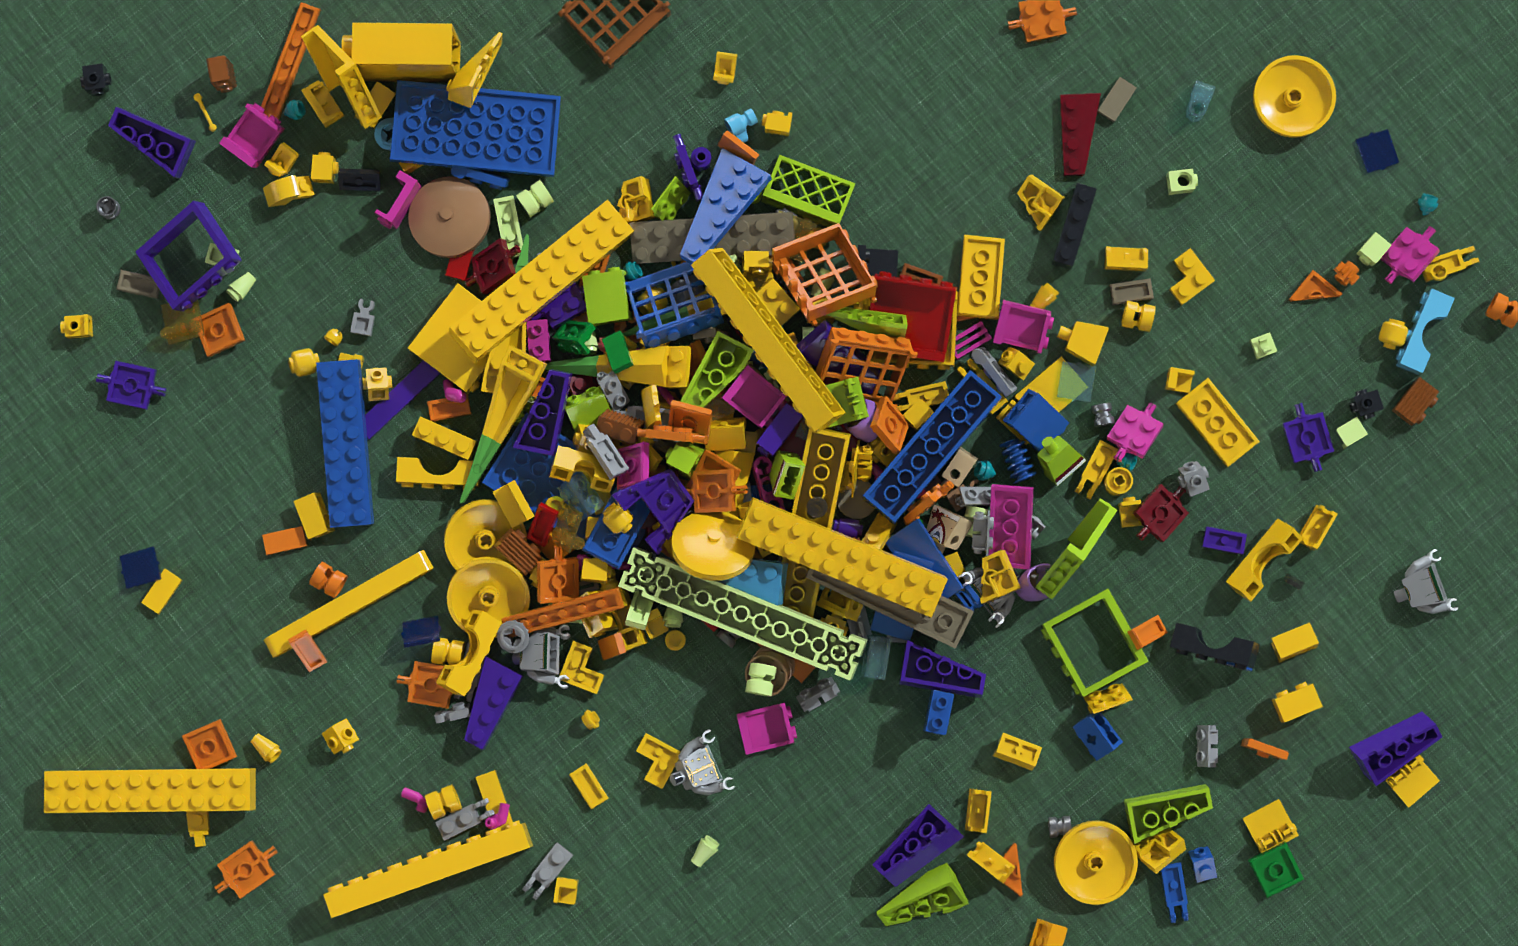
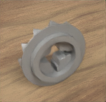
(507, 642)

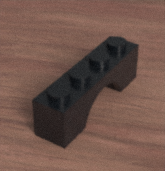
(1074, 226)
(1238, 652)

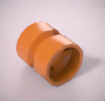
(1497, 308)
(329, 580)

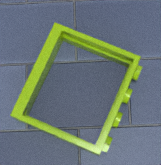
(1059, 652)

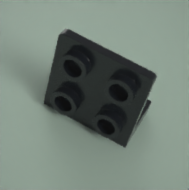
(878, 260)

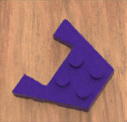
(664, 498)

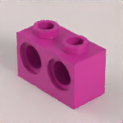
(539, 340)

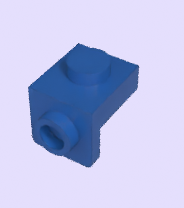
(1203, 864)

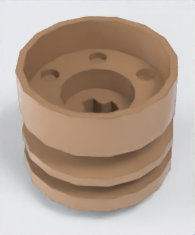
(784, 663)

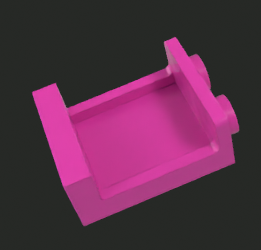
(253, 135)
(402, 203)
(1023, 326)
(755, 397)
(766, 728)

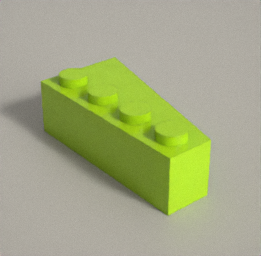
(684, 458)
(1166, 809)

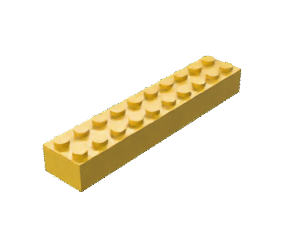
(541, 281)
(767, 339)
(822, 477)
(842, 557)
(150, 790)
(427, 870)

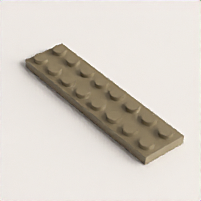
(753, 232)
(945, 625)

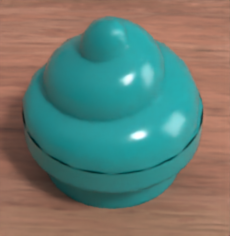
(295, 109)
(1427, 203)
(633, 271)
(1128, 461)
(984, 470)

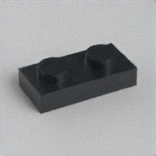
(359, 179)

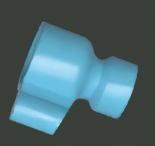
(737, 124)

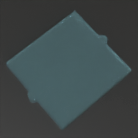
(1076, 381)

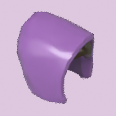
(861, 428)
(1028, 582)

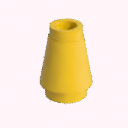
(1044, 297)
(267, 749)

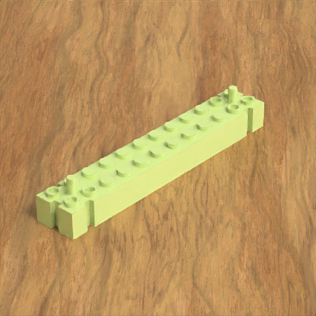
(743, 614)

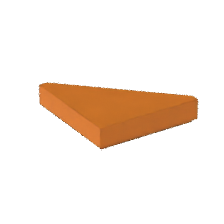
(1314, 288)
(1014, 879)

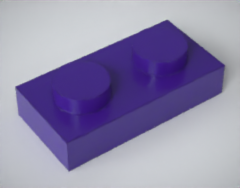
(1224, 540)

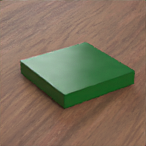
(1275, 869)

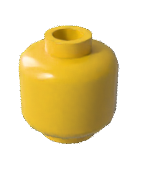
(661, 304)
(1393, 334)
(303, 362)
(617, 519)

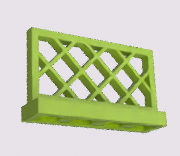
(798, 206)

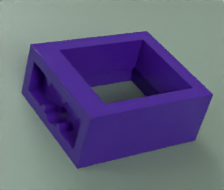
(778, 431)

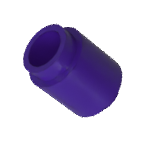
(700, 165)
(848, 527)

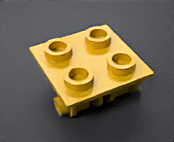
(861, 466)
(1109, 698)
(1412, 781)
(1270, 826)

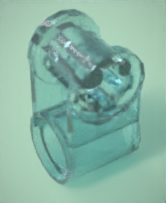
(1200, 98)

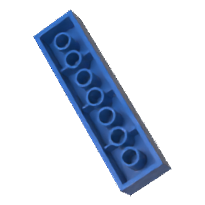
(345, 443)
(932, 447)

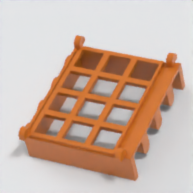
(851, 254)
(873, 343)

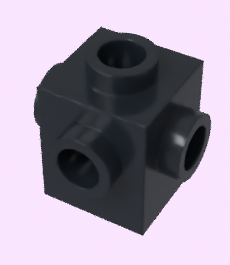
(95, 79)
(1372, 401)

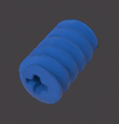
(1018, 460)

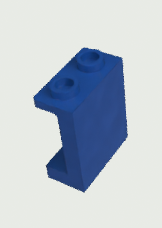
(1035, 419)
(938, 712)

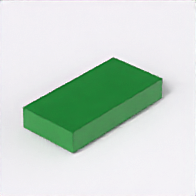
(617, 352)

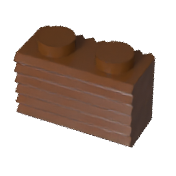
(221, 73)
(1416, 401)
(619, 426)
(518, 551)

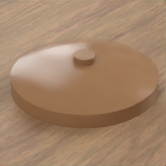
(449, 217)

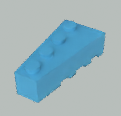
(763, 580)

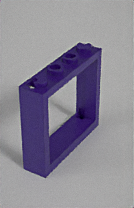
(167, 234)

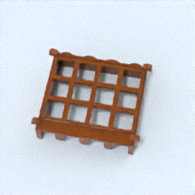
(635, 32)

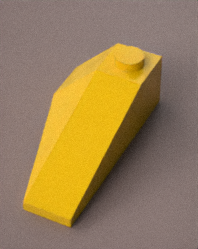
(470, 77)

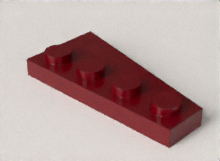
(1077, 127)

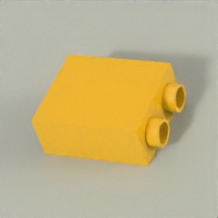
(404, 51)

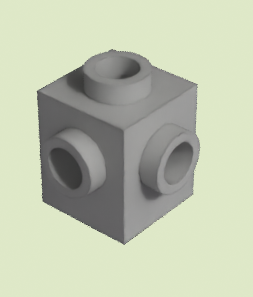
(1193, 478)

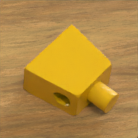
(1084, 340)

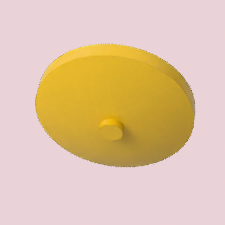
(1294, 96)
(475, 531)
(709, 546)
(487, 586)
(1095, 862)

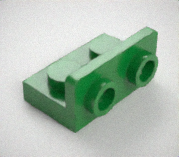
(572, 336)

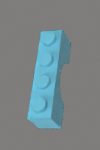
(1414, 354)

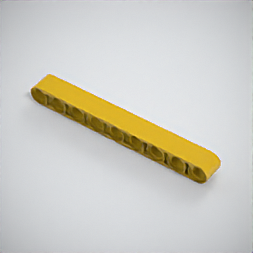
(351, 602)

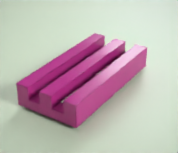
(983, 331)

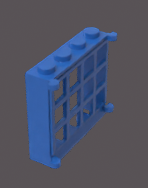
(681, 326)

